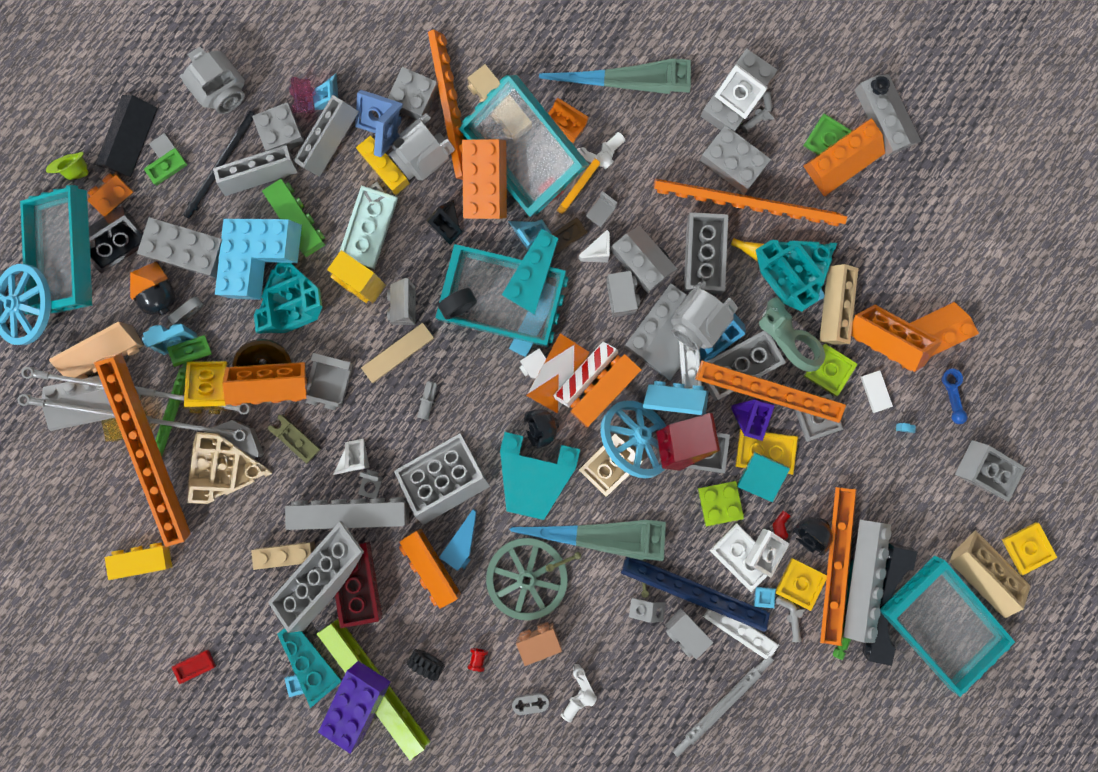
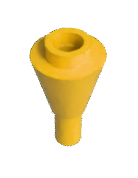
(747, 247)

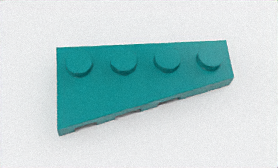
(529, 279)
(310, 667)

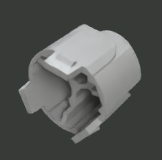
(214, 81)
(419, 151)
(702, 318)

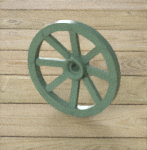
(495, 596)

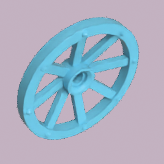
(17, 304)
(639, 436)

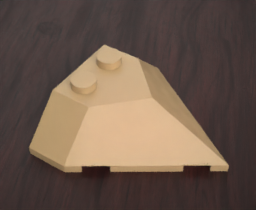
(219, 468)

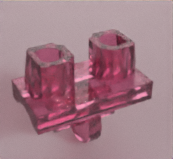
(303, 95)

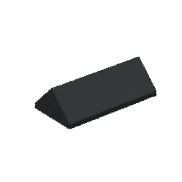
(126, 135)

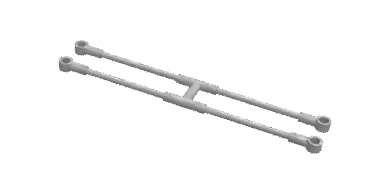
(140, 390)

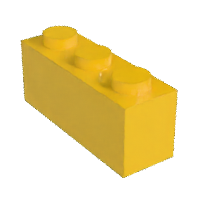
(383, 166)
(138, 561)

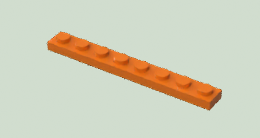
(448, 97)
(770, 391)

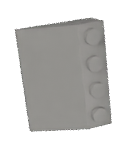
(654, 340)
(441, 479)

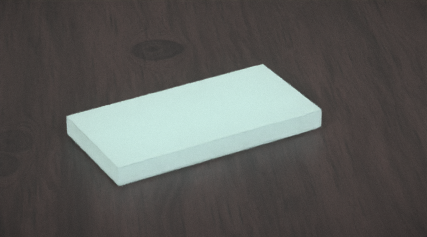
(368, 226)

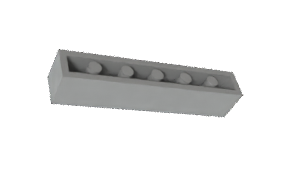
(867, 581)

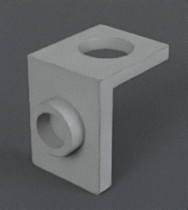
(602, 209)
(370, 476)
(646, 610)

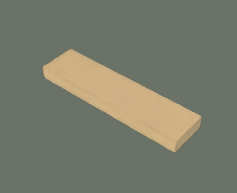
(397, 353)

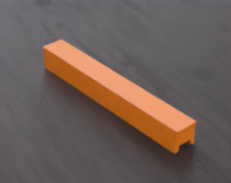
(838, 566)

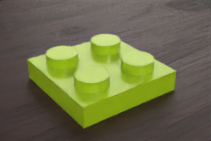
(833, 372)
(720, 503)

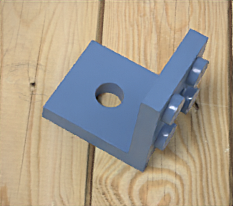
(385, 126)

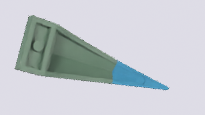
(651, 77)
(631, 539)

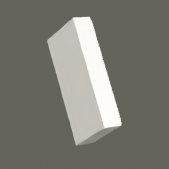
(876, 391)

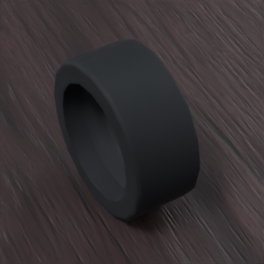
(457, 303)

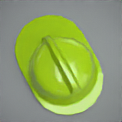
(69, 166)

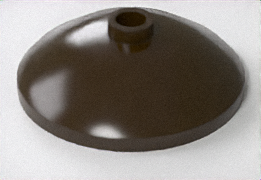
(258, 349)

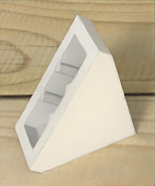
(598, 251)
(353, 457)

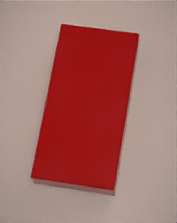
(193, 666)

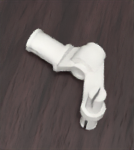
(606, 153)
(584, 698)

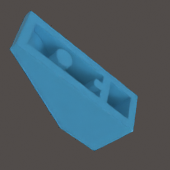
(730, 335)
(460, 546)

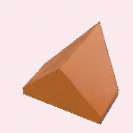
(145, 278)

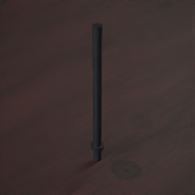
(193, 205)

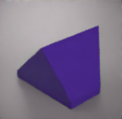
(753, 417)

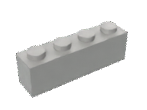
(326, 136)
(255, 170)

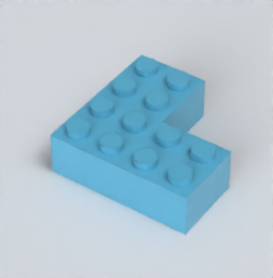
(247, 247)

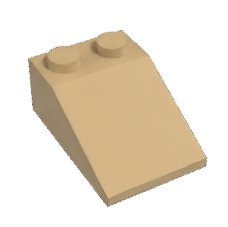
(603, 471)

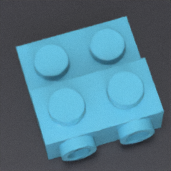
(160, 338)

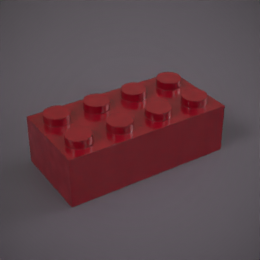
(359, 596)

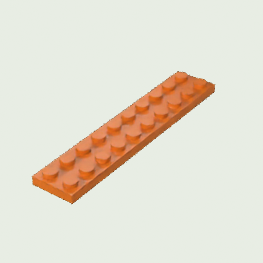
(755, 203)

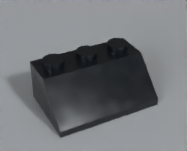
(113, 239)

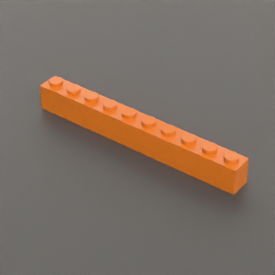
(142, 448)

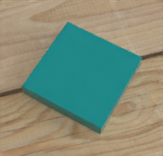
(763, 477)

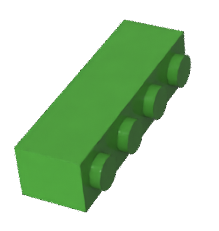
(288, 208)

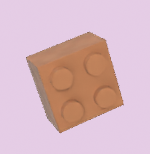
(538, 644)

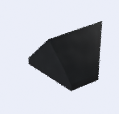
(445, 222)

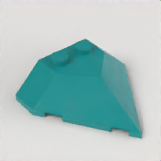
(795, 270)
(287, 302)

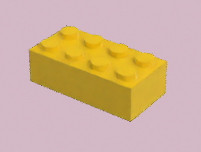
(356, 278)

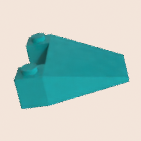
(530, 483)

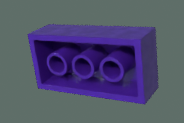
(354, 706)

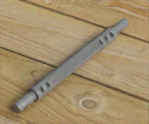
(722, 706)

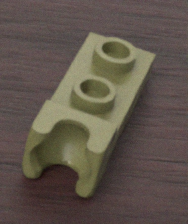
(295, 439)

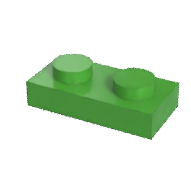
(165, 166)
(189, 351)

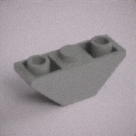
(250, 445)

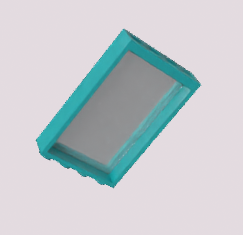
(537, 150)
(59, 246)
(487, 277)
(947, 625)

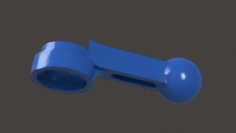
(958, 416)

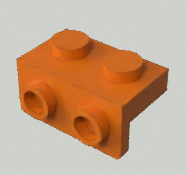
(568, 119)
(108, 194)

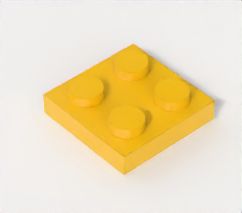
(1029, 548)
(801, 584)

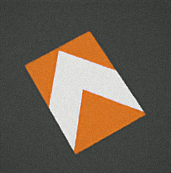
(557, 369)

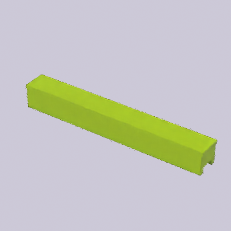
(391, 709)

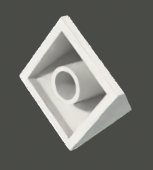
(741, 91)
(767, 552)

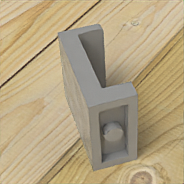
(328, 381)

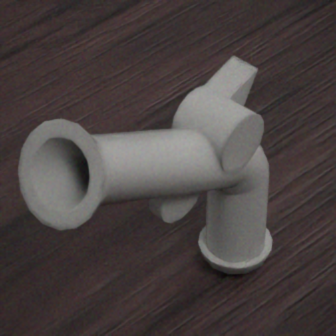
(760, 114)
(792, 617)

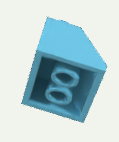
(676, 398)

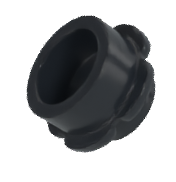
(880, 80)

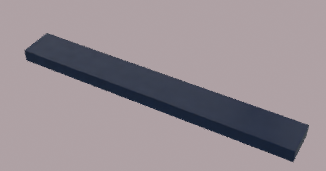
(696, 593)

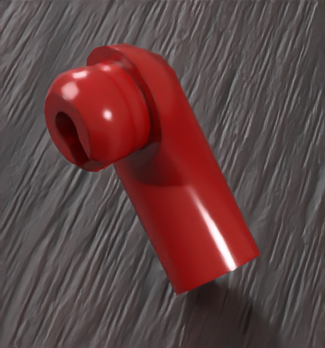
(779, 525)

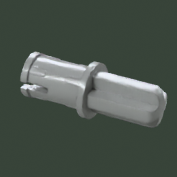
(427, 400)

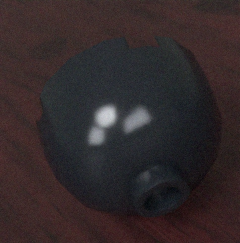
(156, 299)
(542, 427)
(814, 534)

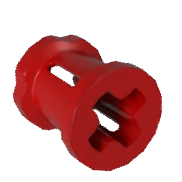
(477, 659)

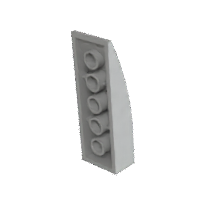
(316, 580)

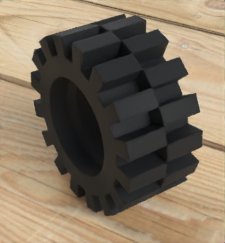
(425, 664)

